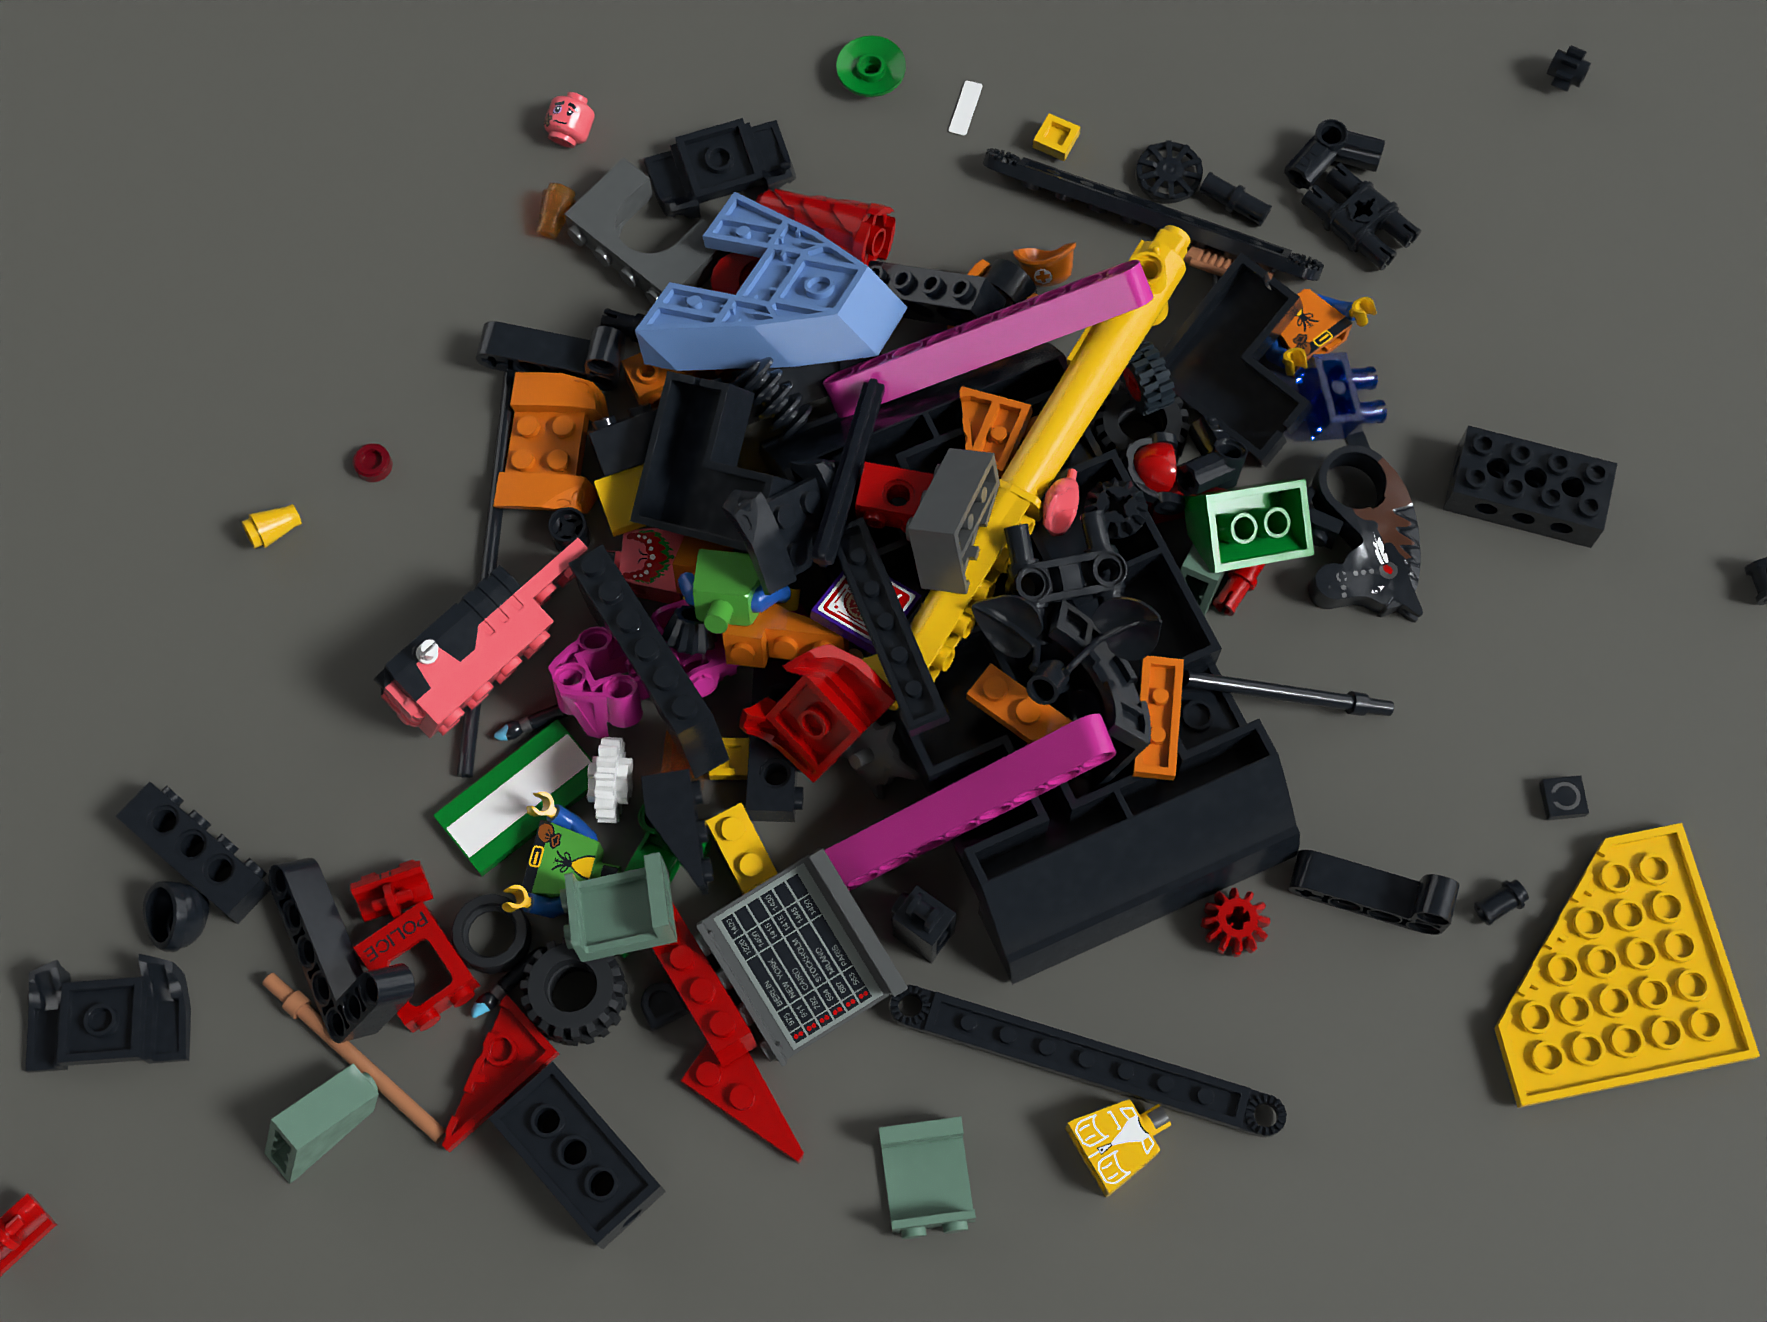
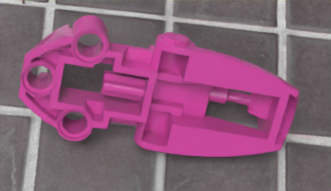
(596, 692)

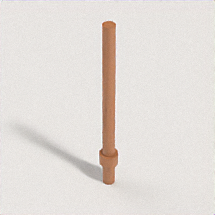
(298, 1006)

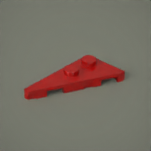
(509, 1060)
(744, 1096)

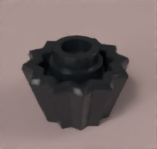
(687, 633)

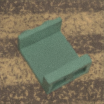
(927, 1177)

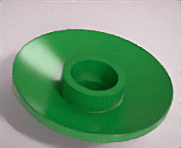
(867, 55)

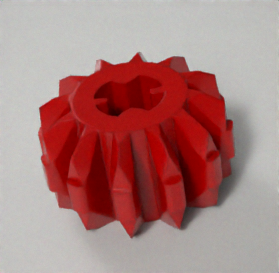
(1220, 914)

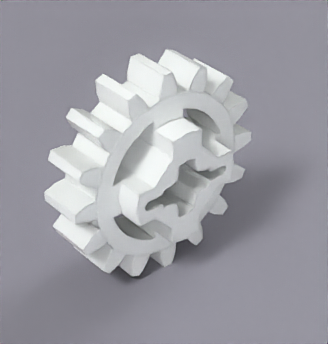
(610, 780)

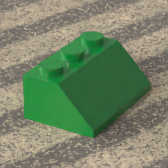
(1250, 524)

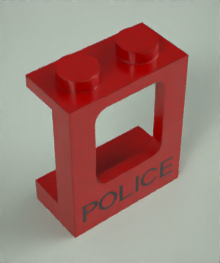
(400, 936)

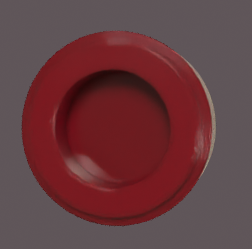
(372, 462)

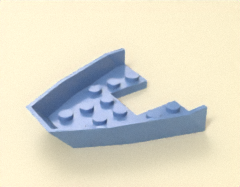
(797, 305)

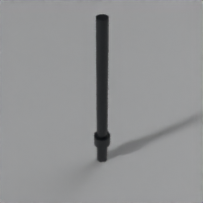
(1353, 702)

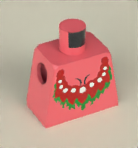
(648, 563)

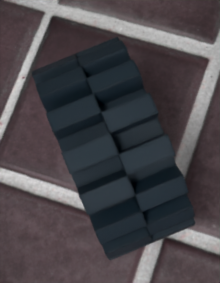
(1148, 380)

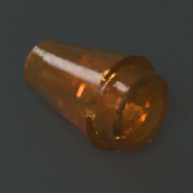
(554, 203)

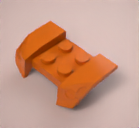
(549, 443)

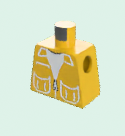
(1117, 1141)

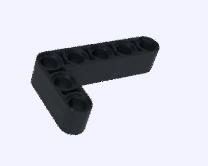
(347, 999)

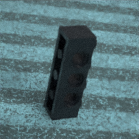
(938, 294)
(764, 800)
(146, 818)

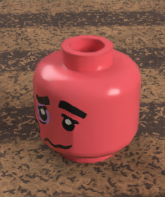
(569, 120)

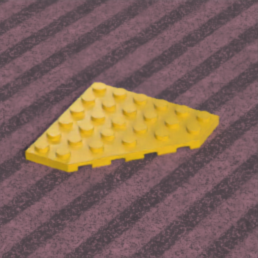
(1626, 980)

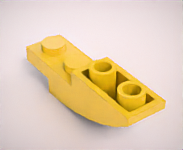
(741, 848)

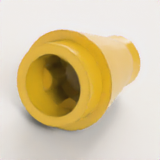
(270, 525)

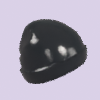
(174, 915)

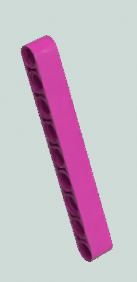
(994, 336)
(973, 800)

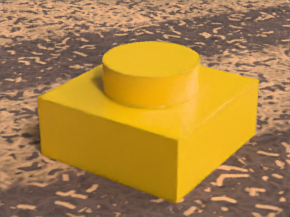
(1056, 137)
(737, 766)

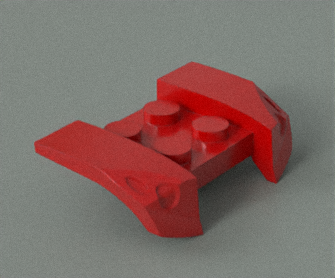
(822, 711)

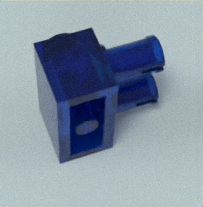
(1333, 393)

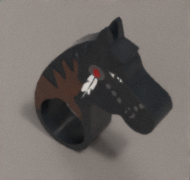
(1384, 541)

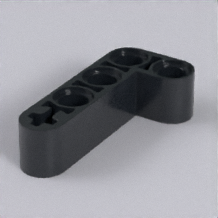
(533, 350)
(1374, 893)

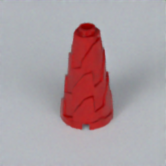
(853, 225)

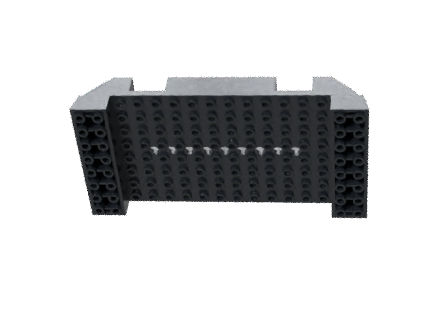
(1074, 859)

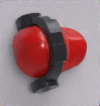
(1154, 469)

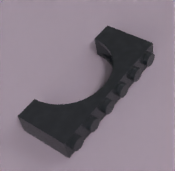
(666, 682)

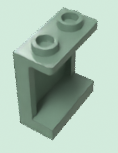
(619, 911)

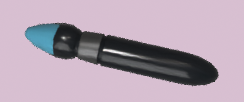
(536, 720)
(505, 985)

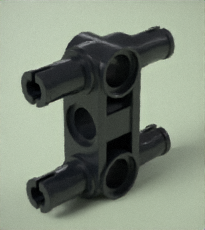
(1067, 576)

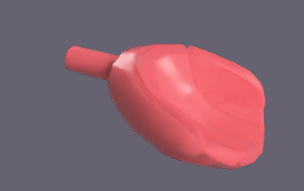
(1061, 504)

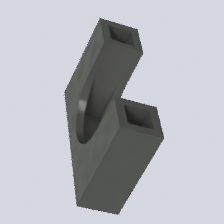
(601, 217)

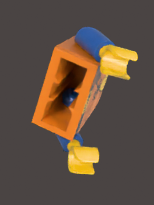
(1317, 329)

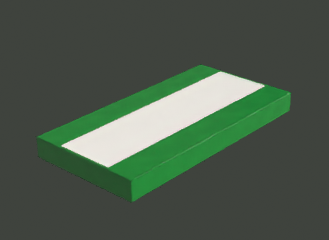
(492, 815)

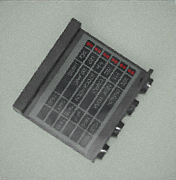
(799, 956)

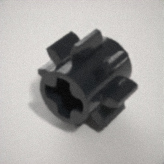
(1568, 68)

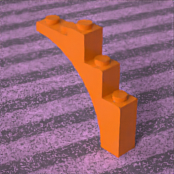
(774, 631)

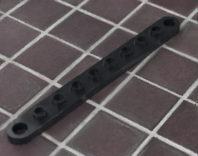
(1137, 210)
(1089, 1061)

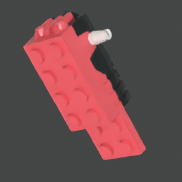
(473, 646)

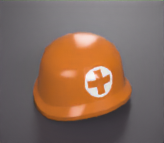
(1047, 266)

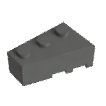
(950, 517)

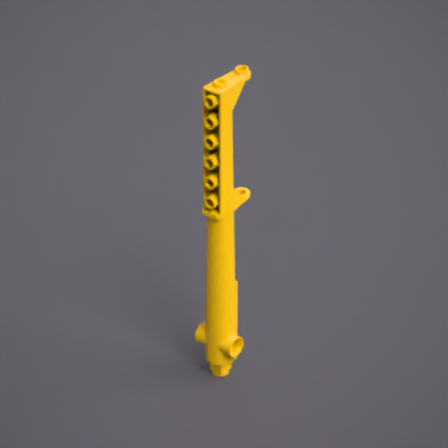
(1091, 374)

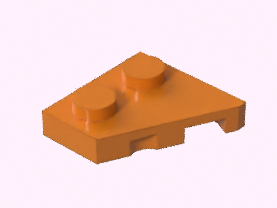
(993, 424)

